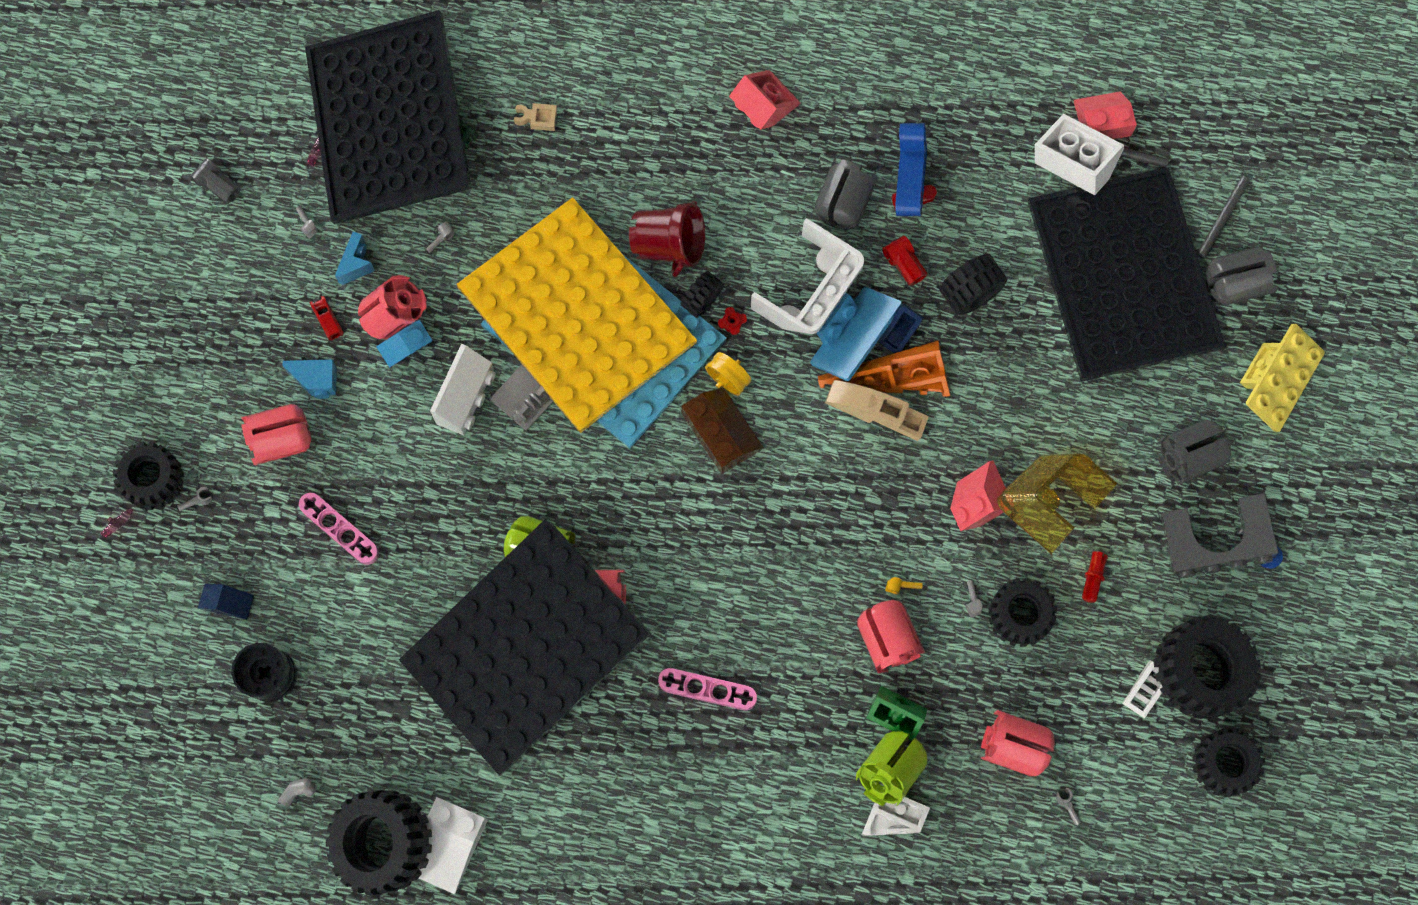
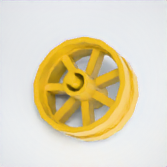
(728, 373)

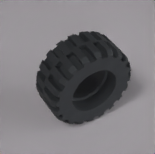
(1235, 656)
(349, 849)

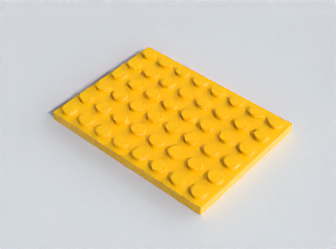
(576, 314)

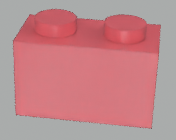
(763, 99)
(1107, 114)
(977, 496)

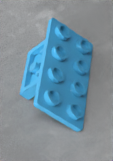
(853, 331)

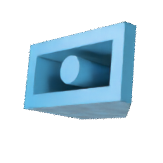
(404, 343)
(315, 376)

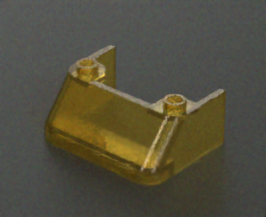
(1034, 504)

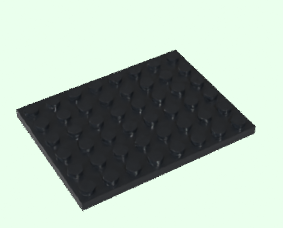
(387, 117)
(1125, 274)
(524, 646)

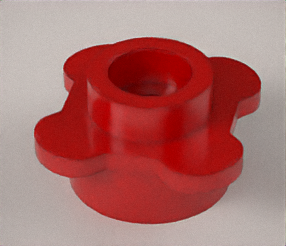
(733, 328)

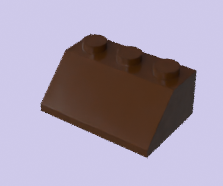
(721, 429)

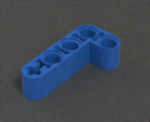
(911, 169)

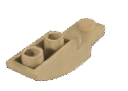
(878, 407)

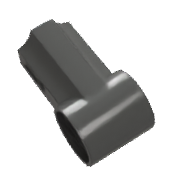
(214, 180)

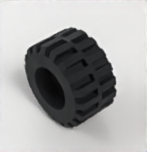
(973, 284)
(134, 462)
(1033, 594)
(1246, 750)

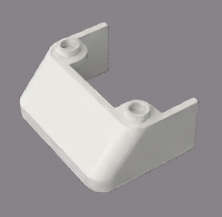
(842, 266)

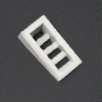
(1140, 684)

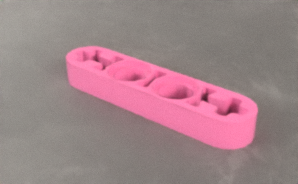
(339, 528)
(706, 693)

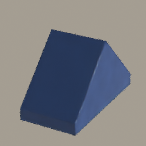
(901, 329)
(226, 601)

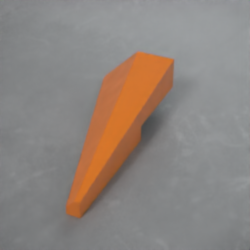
(911, 369)

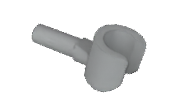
(309, 227)
(446, 233)
(195, 500)
(975, 607)
(1068, 805)

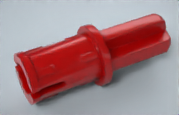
(1094, 576)

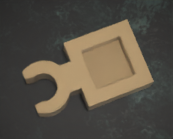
(540, 117)

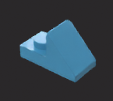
(351, 265)

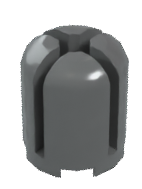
(844, 195)
(1241, 276)
(1194, 451)

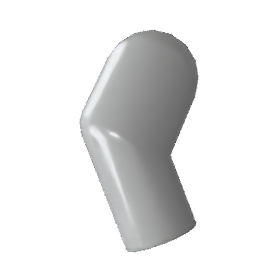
(296, 788)

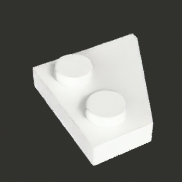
(893, 819)

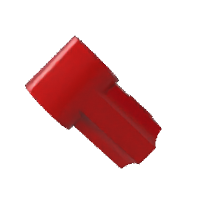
(903, 257)

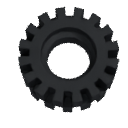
(702, 294)

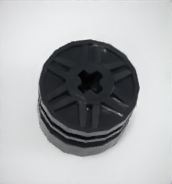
(251, 665)

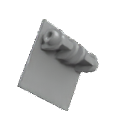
(522, 398)

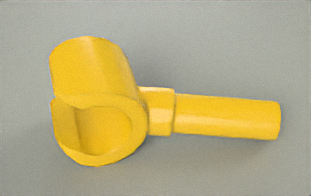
(894, 585)

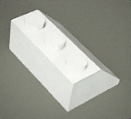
(1078, 154)
(462, 390)

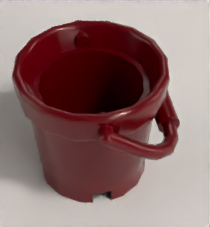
(669, 235)

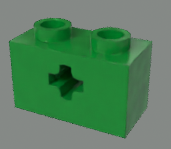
(896, 712)

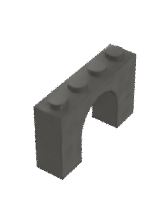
(1190, 557)

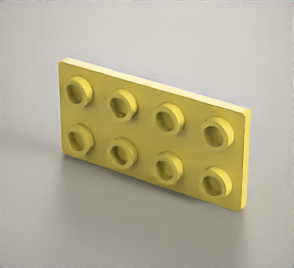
(1281, 375)

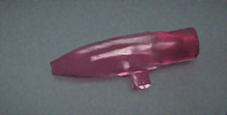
(314, 154)
(116, 523)

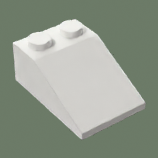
(453, 843)

